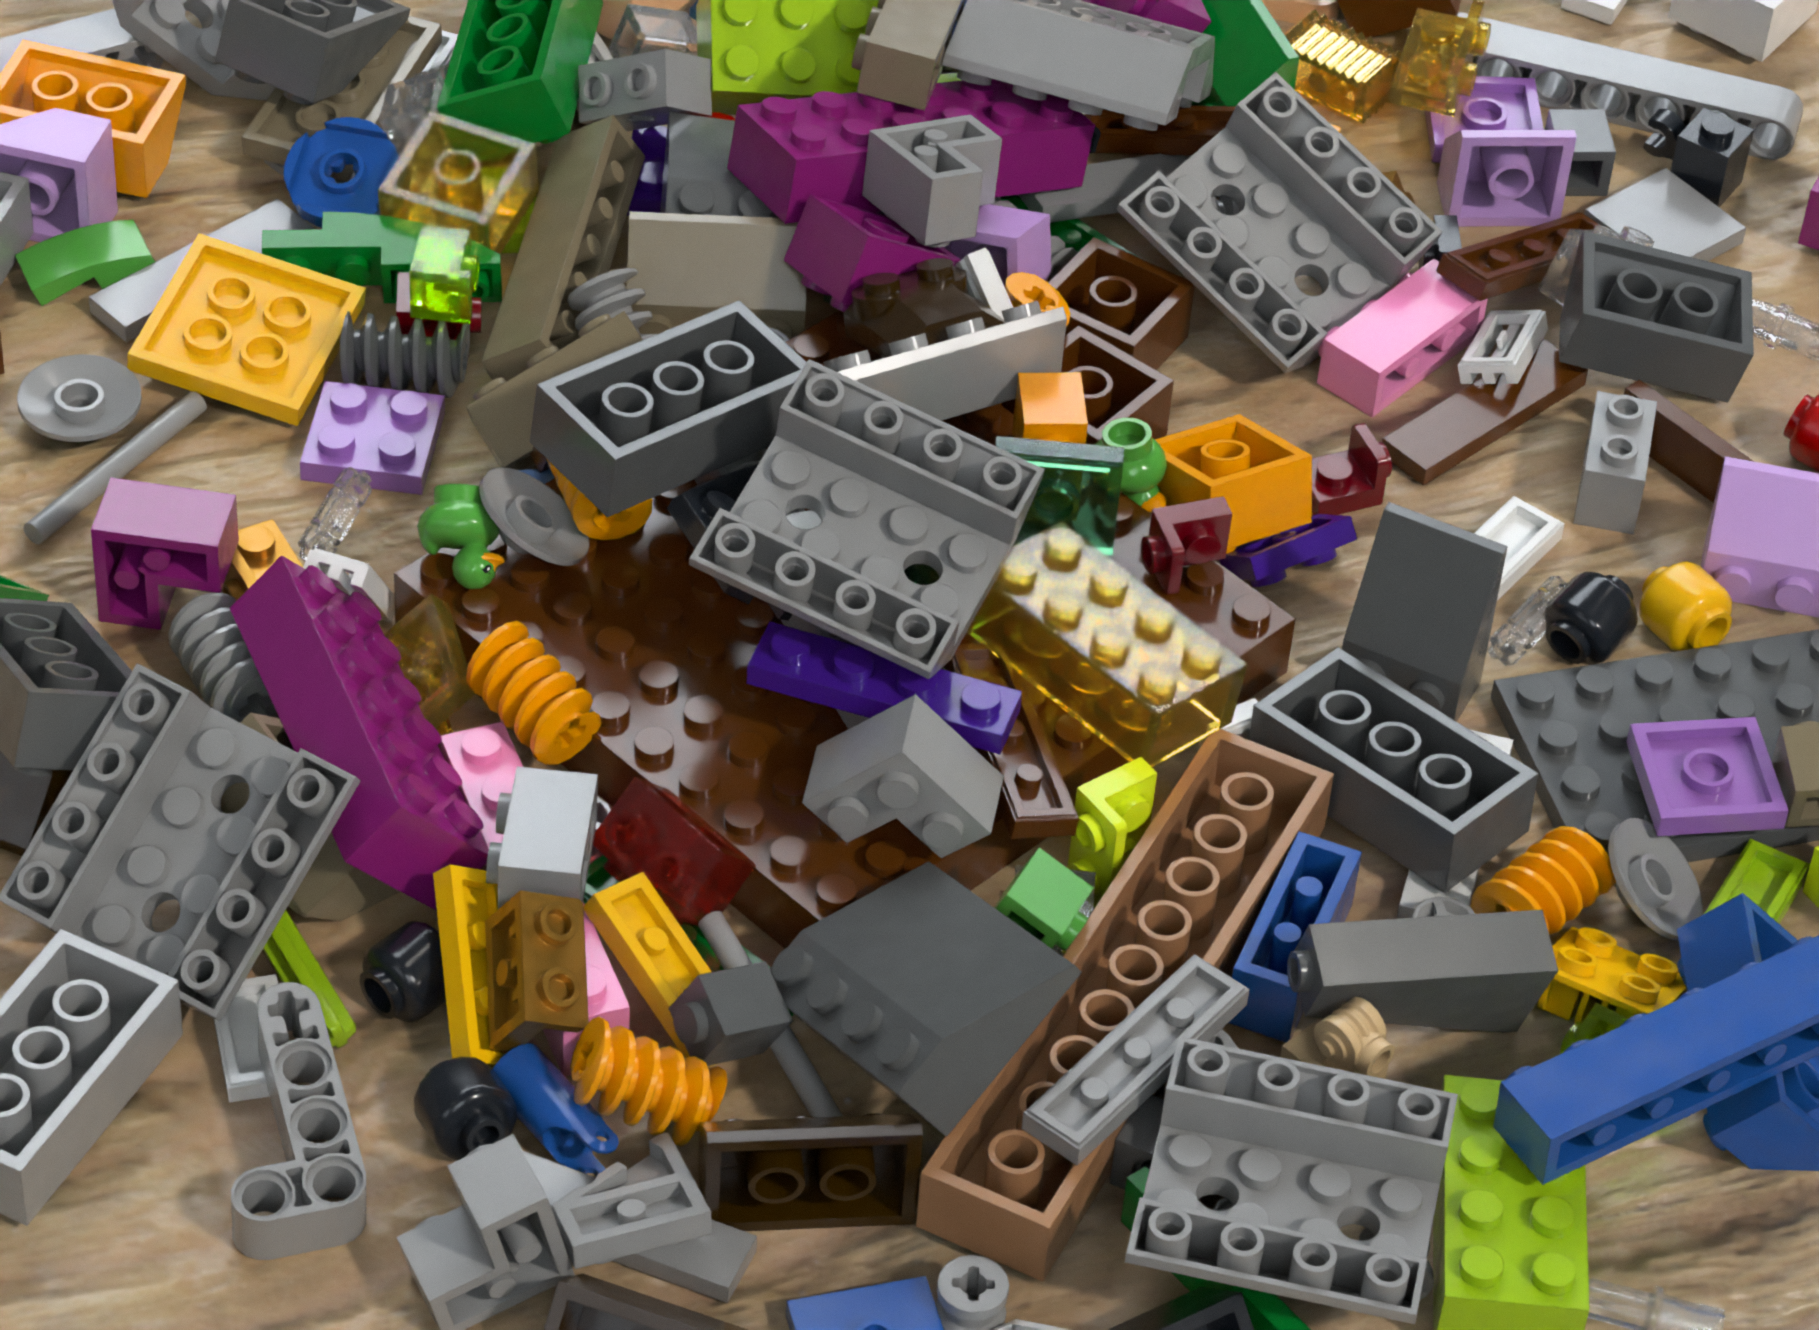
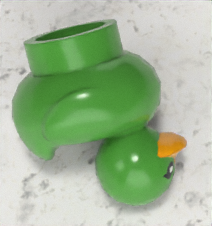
(1143, 461)
(461, 523)

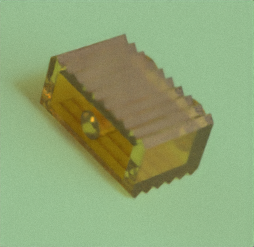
(1342, 66)

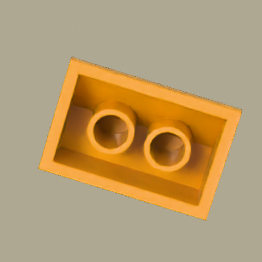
(135, 98)

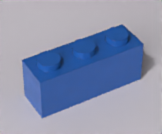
(1311, 888)

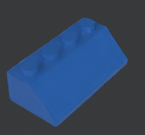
(1777, 1119)

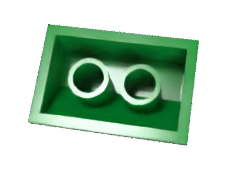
(1245, 50)

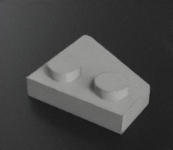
(633, 1208)

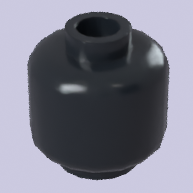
(1590, 618)
(405, 973)
(464, 1104)

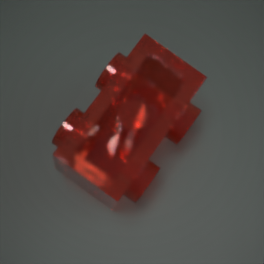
(675, 849)

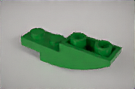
(369, 252)

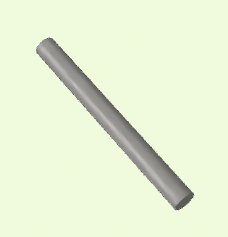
(115, 466)
(786, 1047)

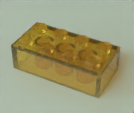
(1107, 647)

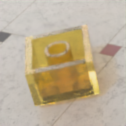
(462, 180)

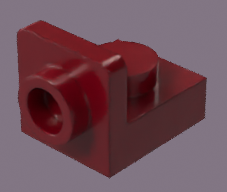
(1351, 477)
(1183, 537)

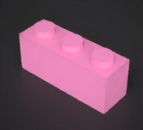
(1398, 339)

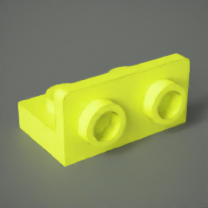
(1111, 821)

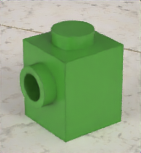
(1046, 900)

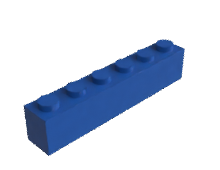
(1663, 1064)

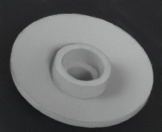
(79, 398)
(532, 517)
(1653, 877)

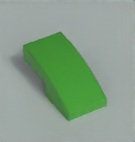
(69, 259)

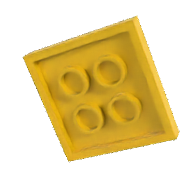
(246, 329)

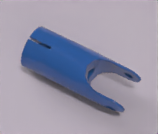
(549, 1110)

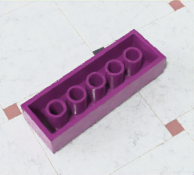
(821, 142)
(353, 707)

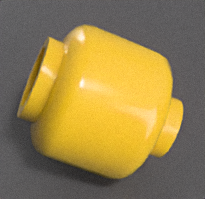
(1685, 607)

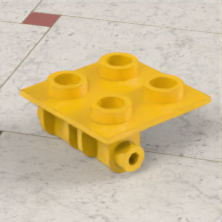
(1601, 969)

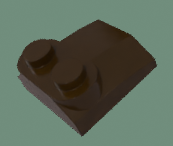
(912, 304)

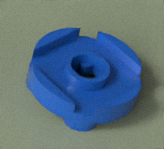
(328, 151)

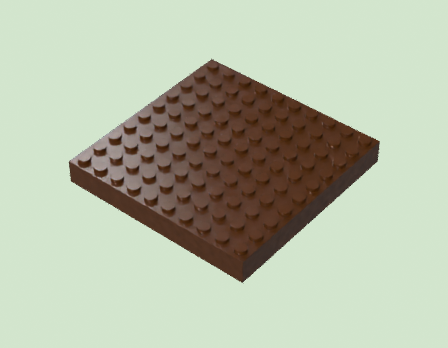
(676, 708)

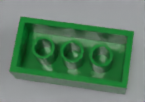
(520, 66)

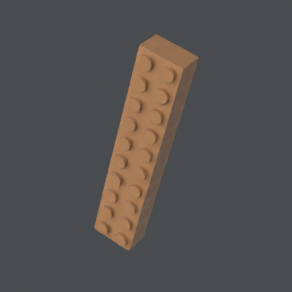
(1180, 893)

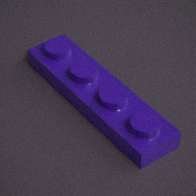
(868, 684)

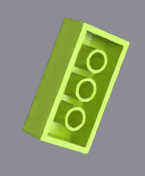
(779, 48)
(1501, 1239)

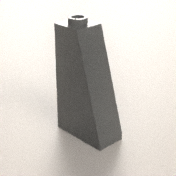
(1428, 970)

